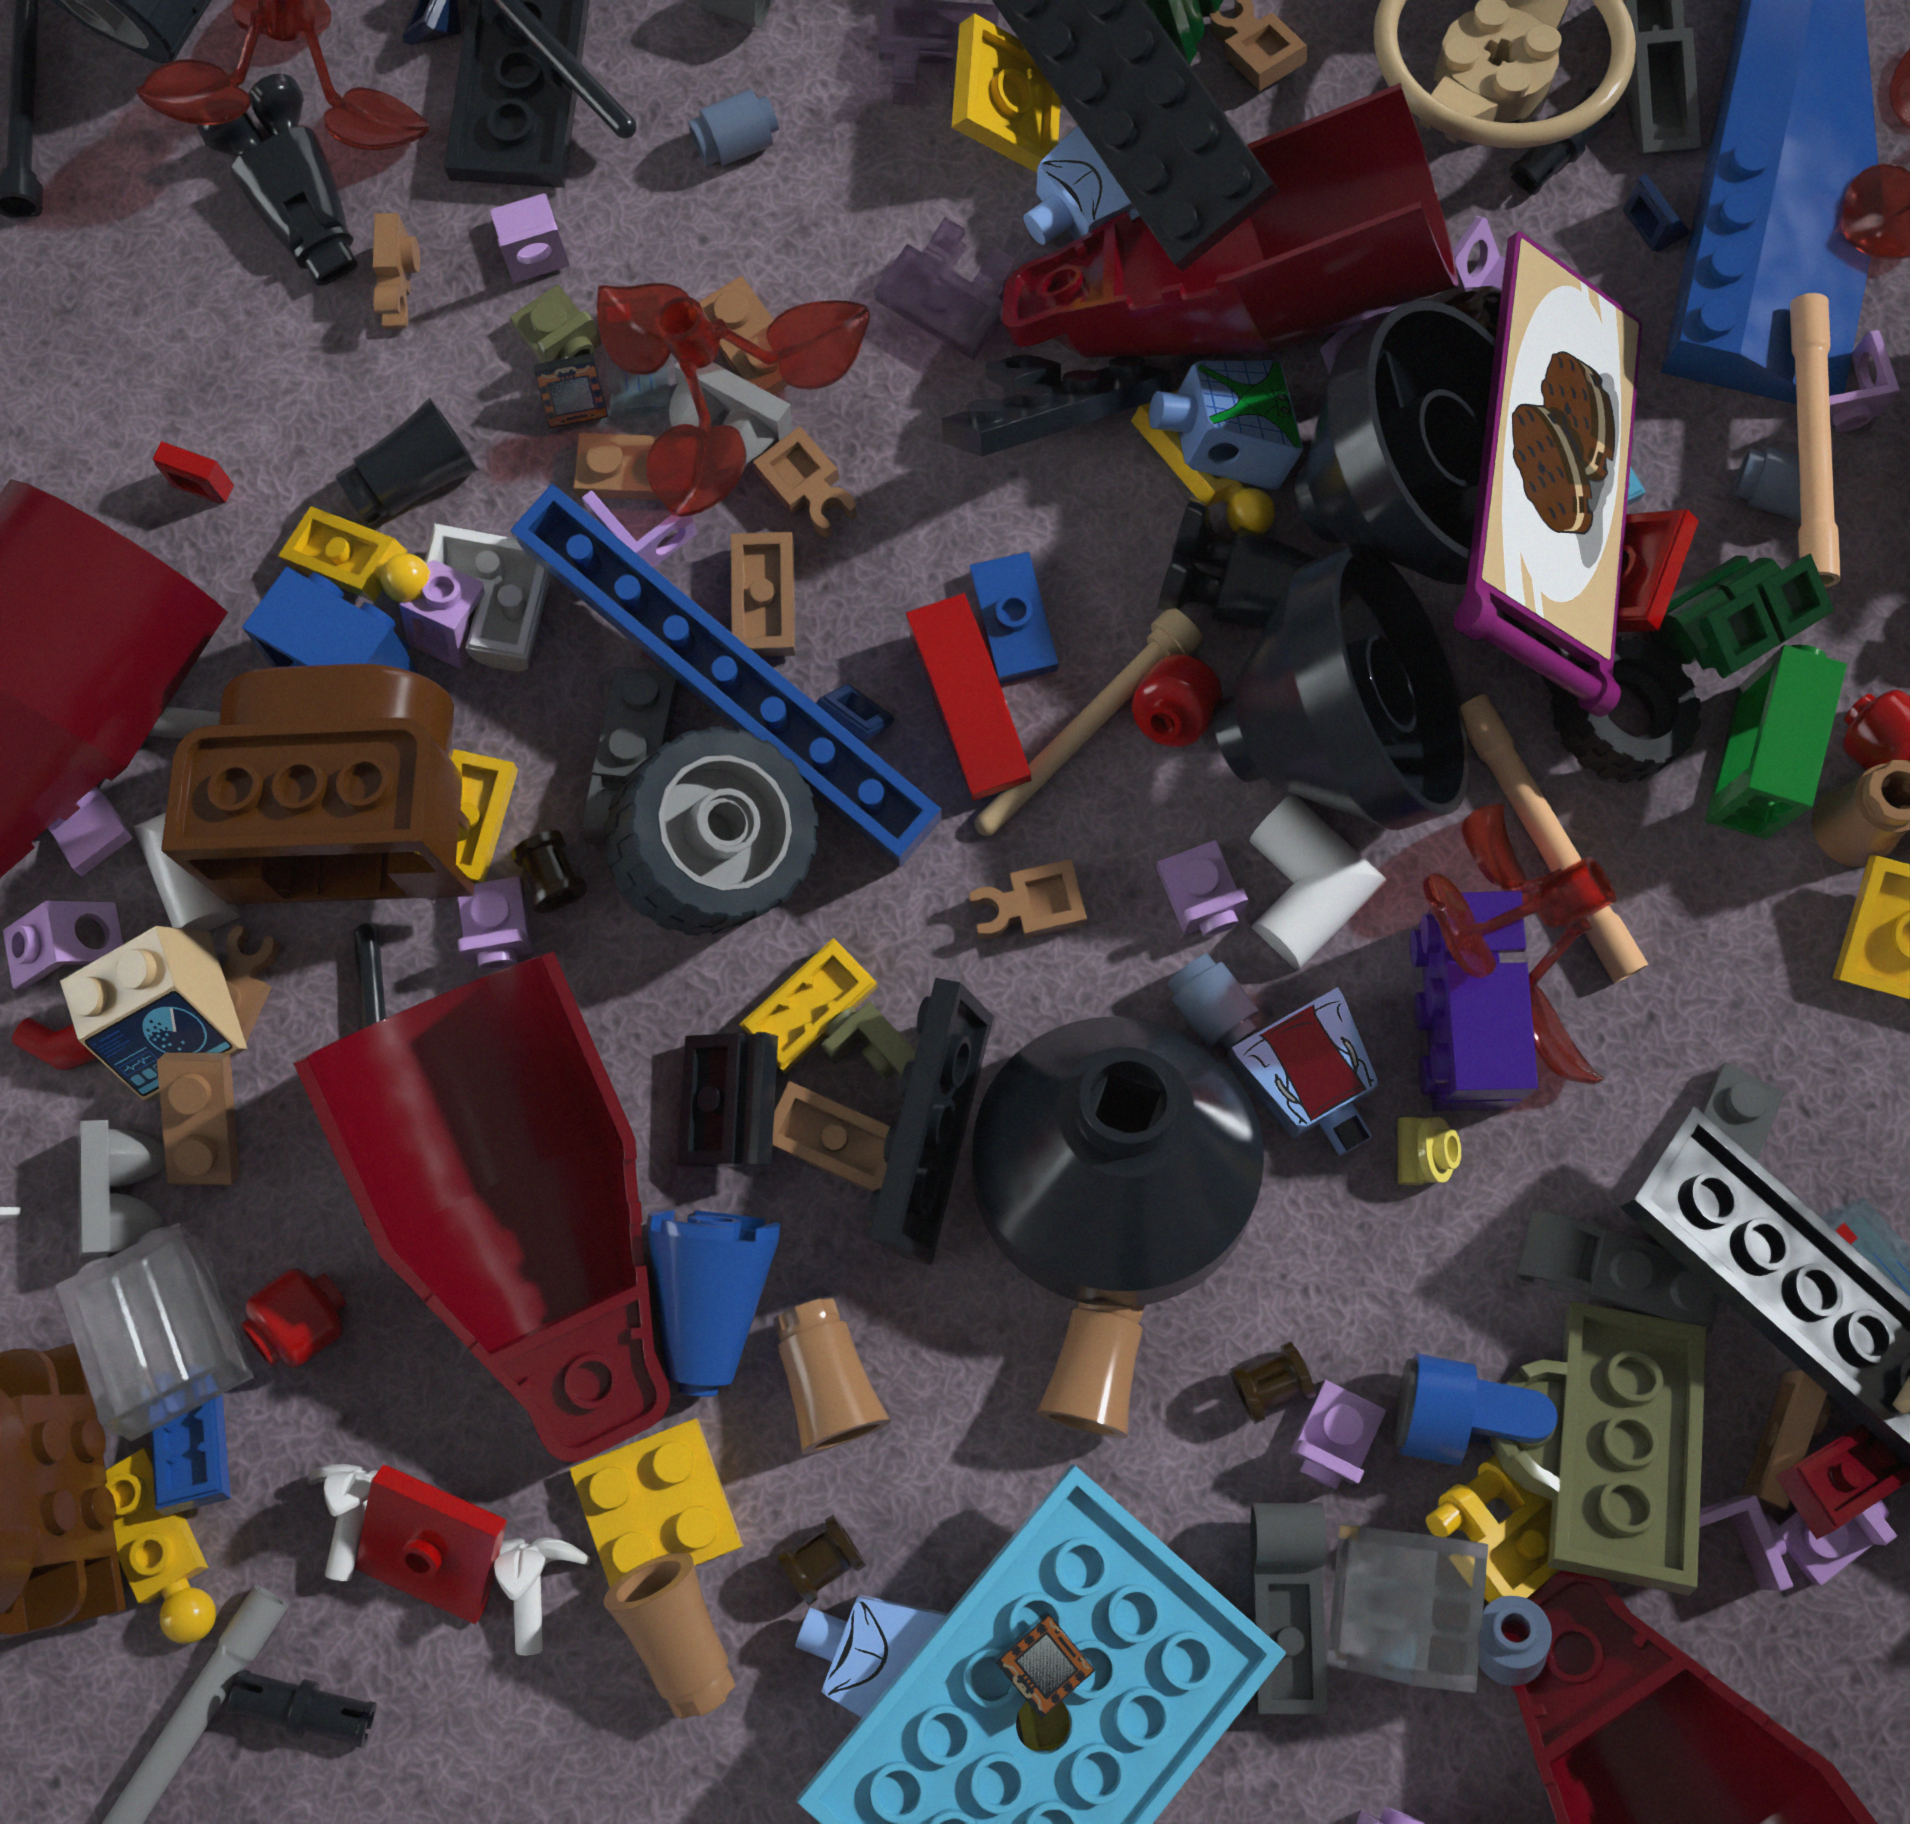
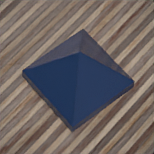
(432, 21)
(856, 712)

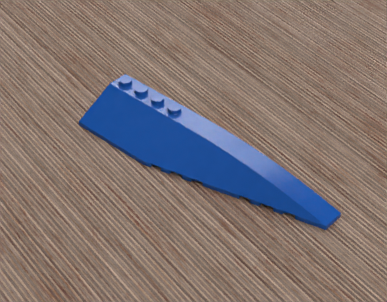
(1771, 199)

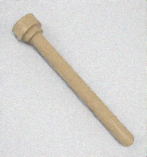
(1171, 635)

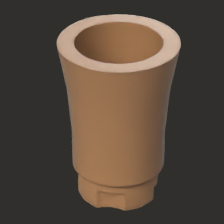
(1865, 815)
(1095, 1371)
(826, 1378)
(673, 1633)

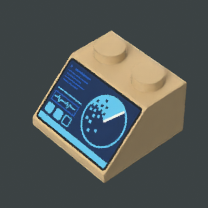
(152, 1000)

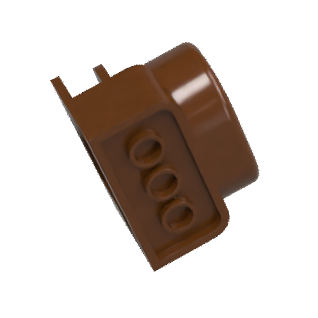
(321, 789)
(53, 1497)

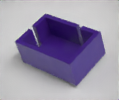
(1475, 1026)

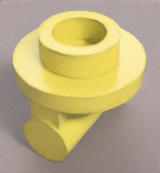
(1426, 1150)

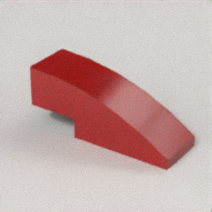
(968, 696)

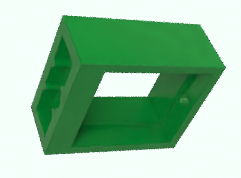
(1776, 742)

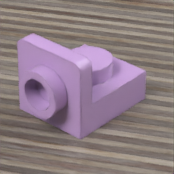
(440, 618)
(1202, 890)
(495, 924)
(1336, 1436)
(1831, 1553)

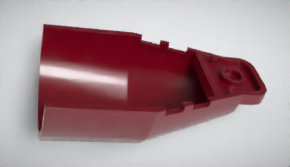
(1331, 249)
(86, 656)
(505, 1193)
(1653, 1737)

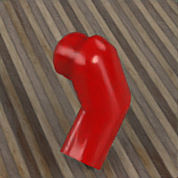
(55, 1048)

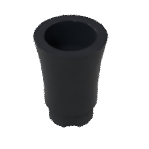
(406, 465)

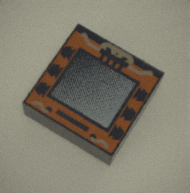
(571, 390)
(1044, 1664)

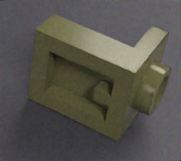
(556, 327)
(886, 1048)

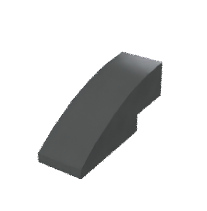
(1664, 79)

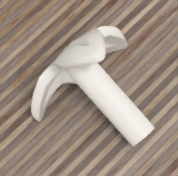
(346, 1497)
(519, 1576)

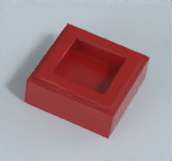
(193, 473)

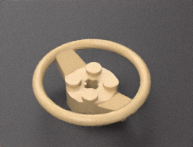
(1500, 70)

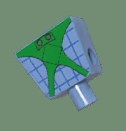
(1233, 421)

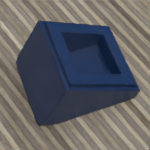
(1653, 215)

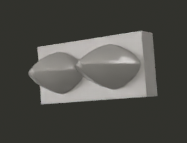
(735, 402)
(113, 1160)

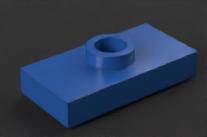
(1013, 617)
(191, 1460)

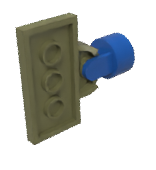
(1598, 1434)

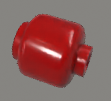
(1176, 700)
(1878, 729)
(294, 1317)

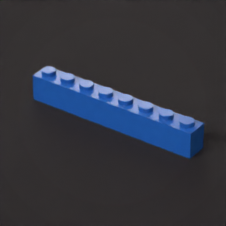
(725, 673)

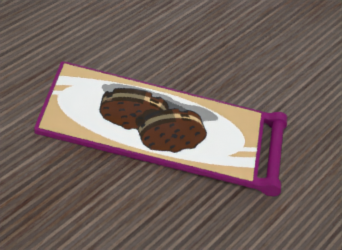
(1555, 475)

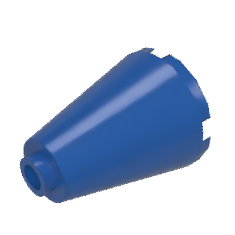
(707, 1291)

